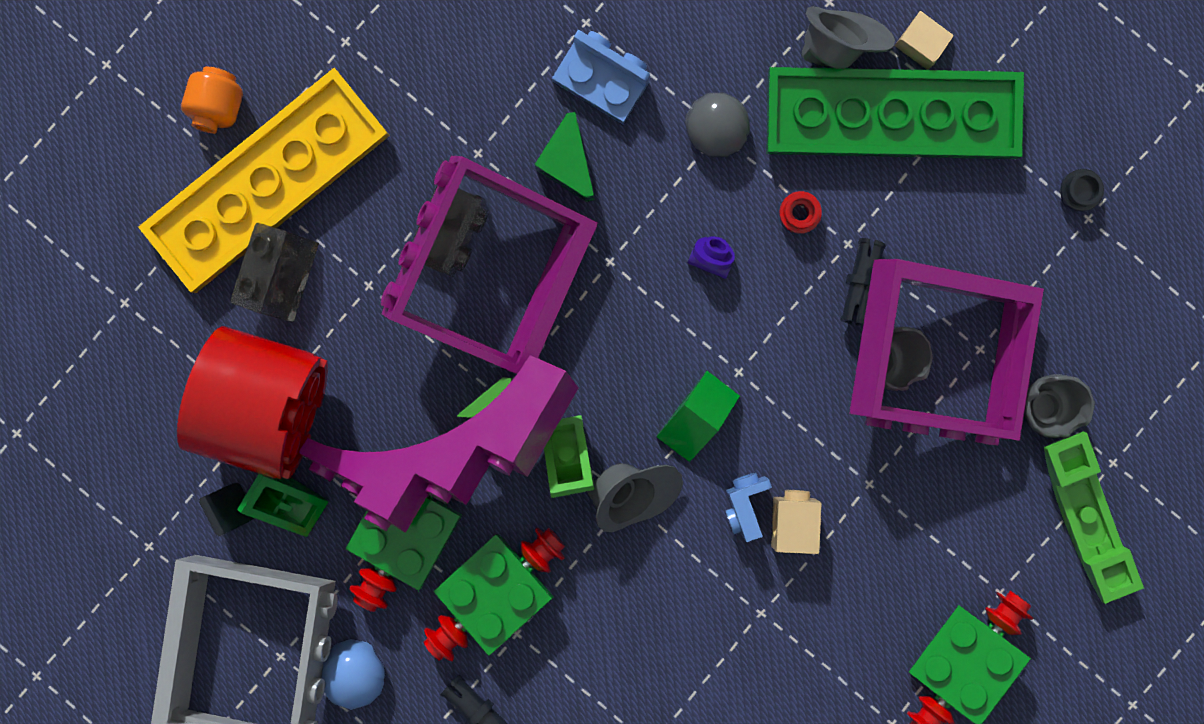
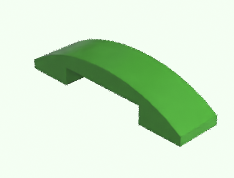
(1088, 518)

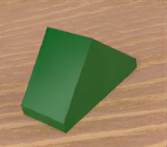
(565, 160)
(698, 416)
(283, 504)

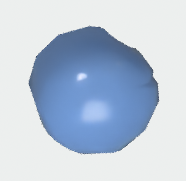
(353, 674)

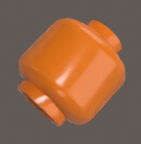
(212, 99)

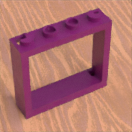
(550, 288)
(1012, 359)

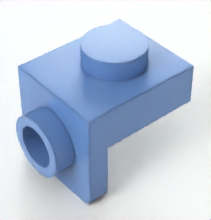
(741, 515)

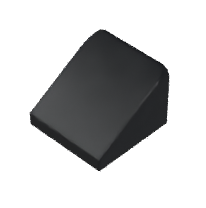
(222, 508)

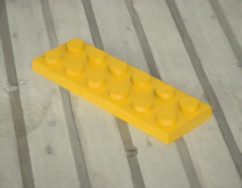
(263, 180)

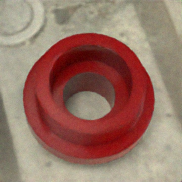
(812, 207)

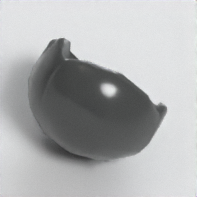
(717, 124)
(908, 358)
(1058, 405)

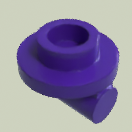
(712, 255)

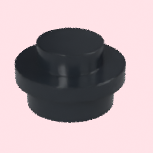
(1081, 190)

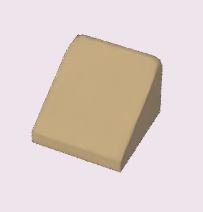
(924, 40)

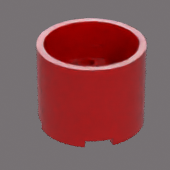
(251, 402)

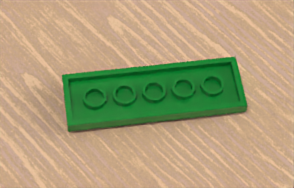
(895, 113)

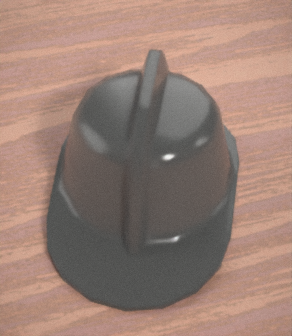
(842, 37)
(633, 495)

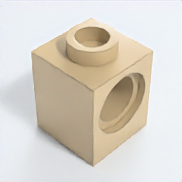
(796, 523)

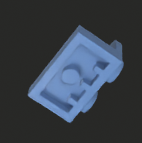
(602, 76)

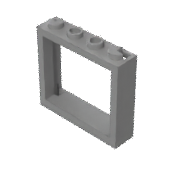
(184, 627)

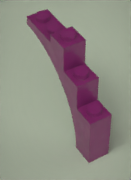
(503, 435)

